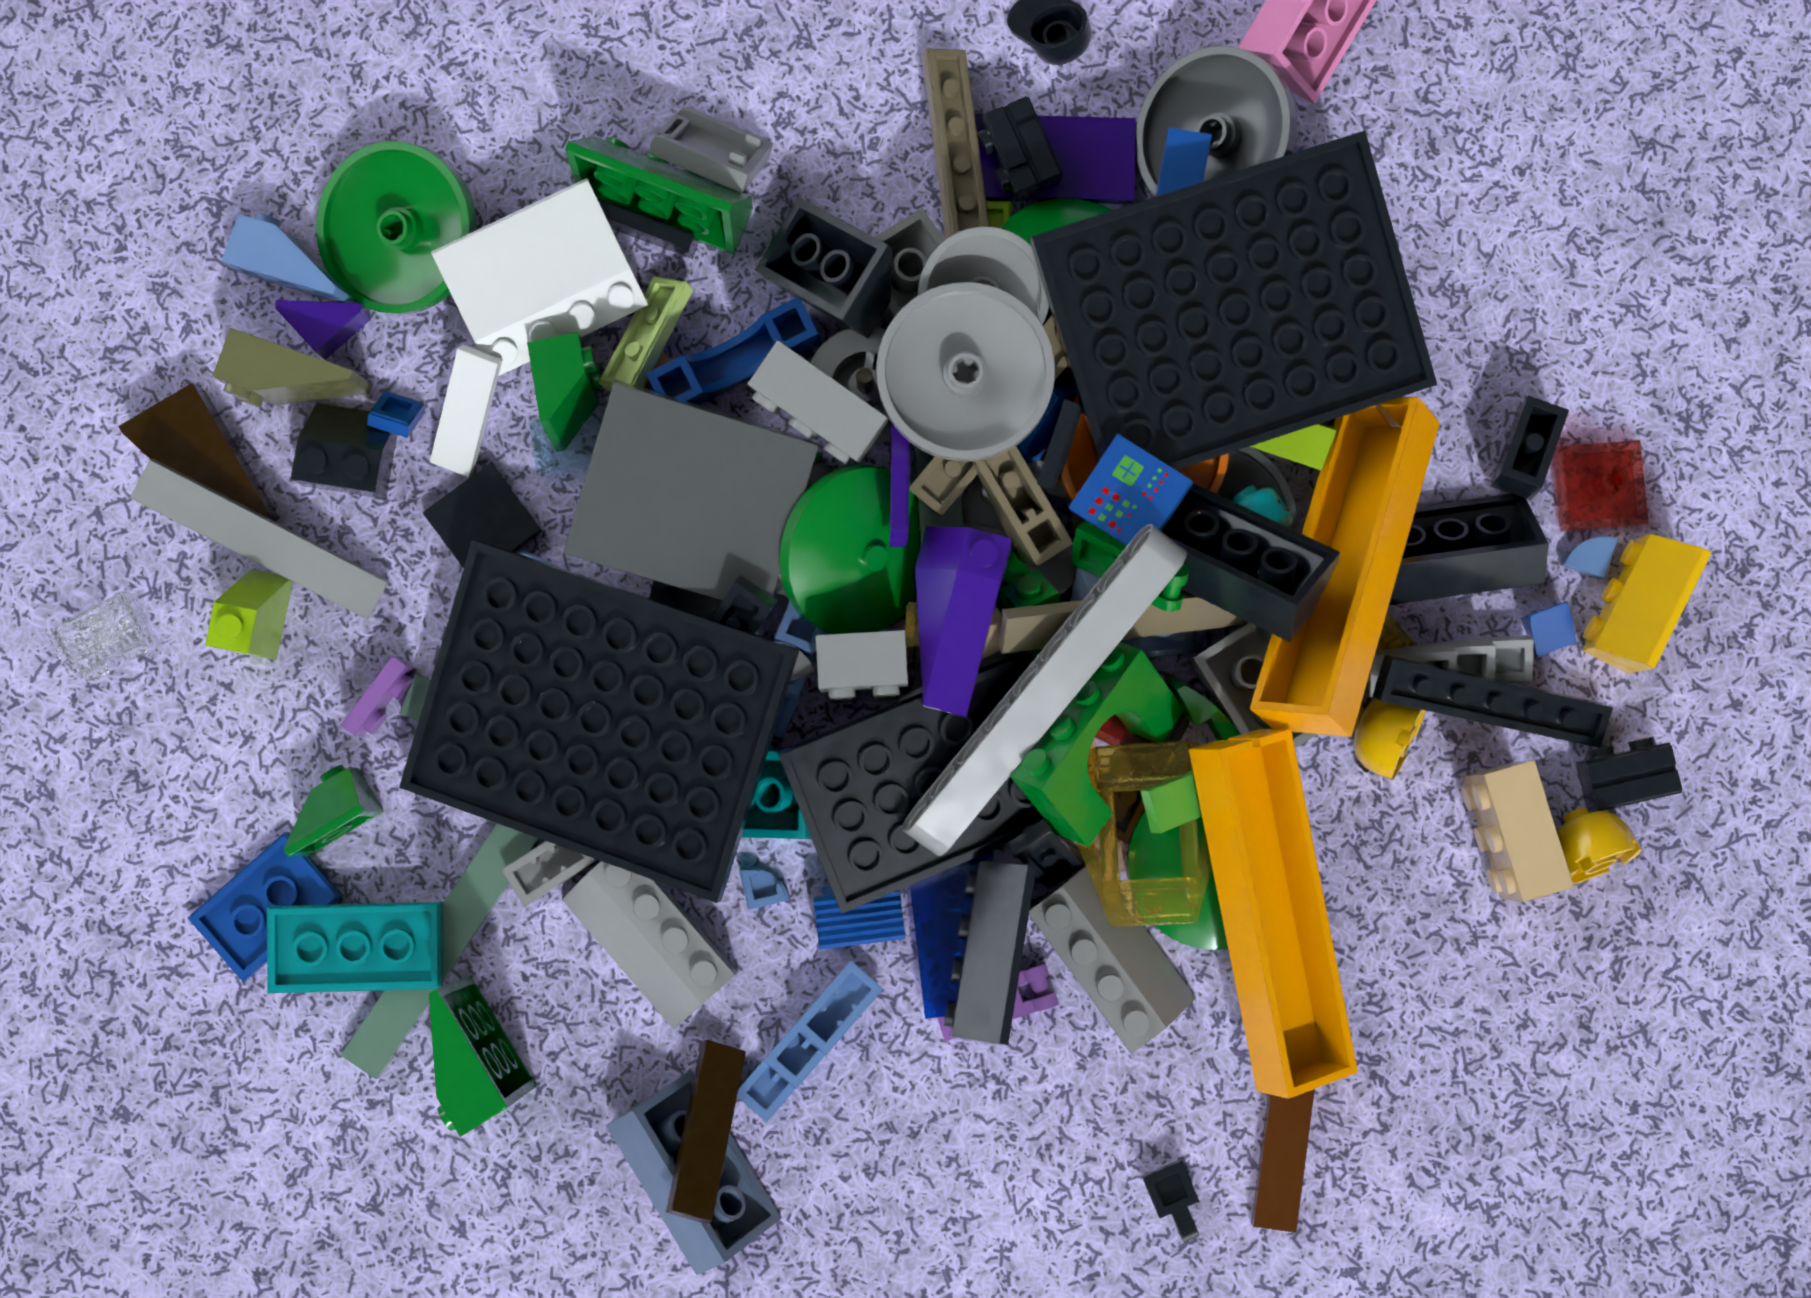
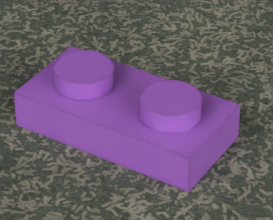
(368, 712)

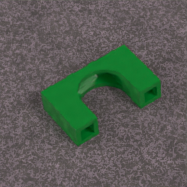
(1056, 767)

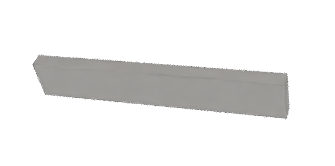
(258, 538)

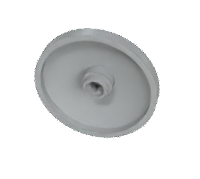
(965, 371)

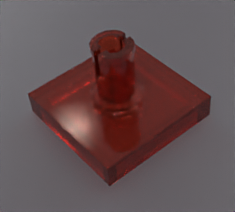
(1600, 486)

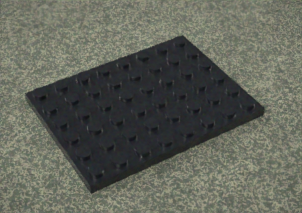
(1236, 307)
(598, 719)

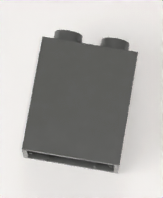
(689, 493)

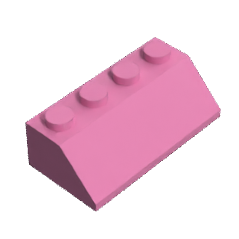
(1305, 39)

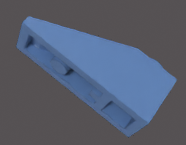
(271, 254)

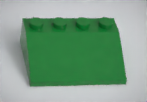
(661, 191)
(473, 1058)

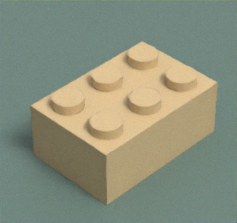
(1516, 831)

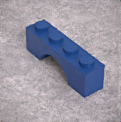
(734, 362)

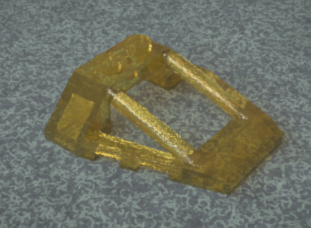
(1144, 900)

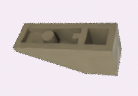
(1022, 507)

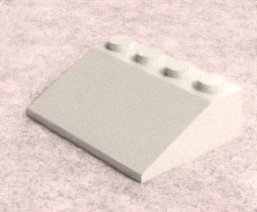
(540, 275)

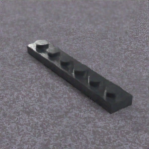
(1491, 701)

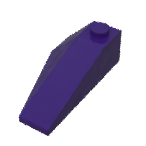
(957, 596)

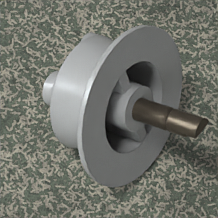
(853, 364)

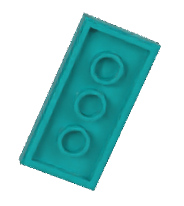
(355, 947)

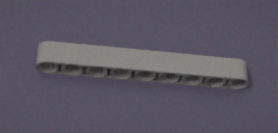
(1045, 689)

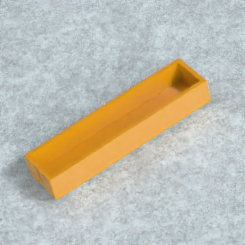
(1365, 513)
(1273, 911)

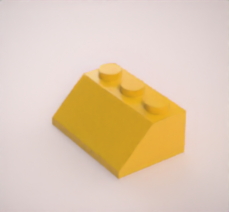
(1644, 602)

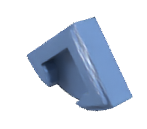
(1592, 556)
(762, 887)

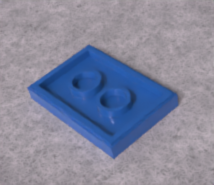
(237, 913)

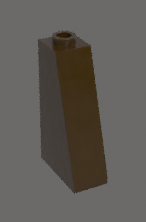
(194, 440)

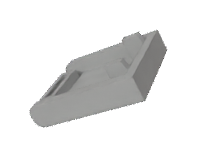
(712, 148)

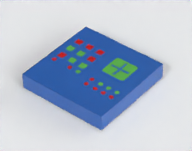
(1129, 491)

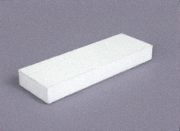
(465, 410)

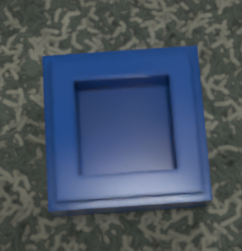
(395, 414)

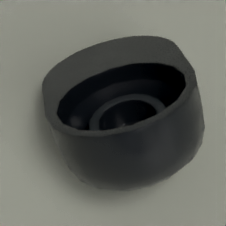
(1053, 28)

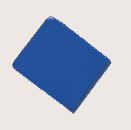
(1550, 628)

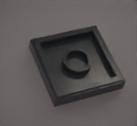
(483, 511)

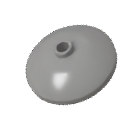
(988, 258)

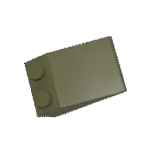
(279, 375)

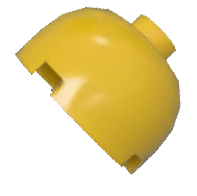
(1384, 736)
(1595, 842)

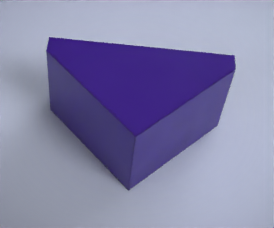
(324, 324)

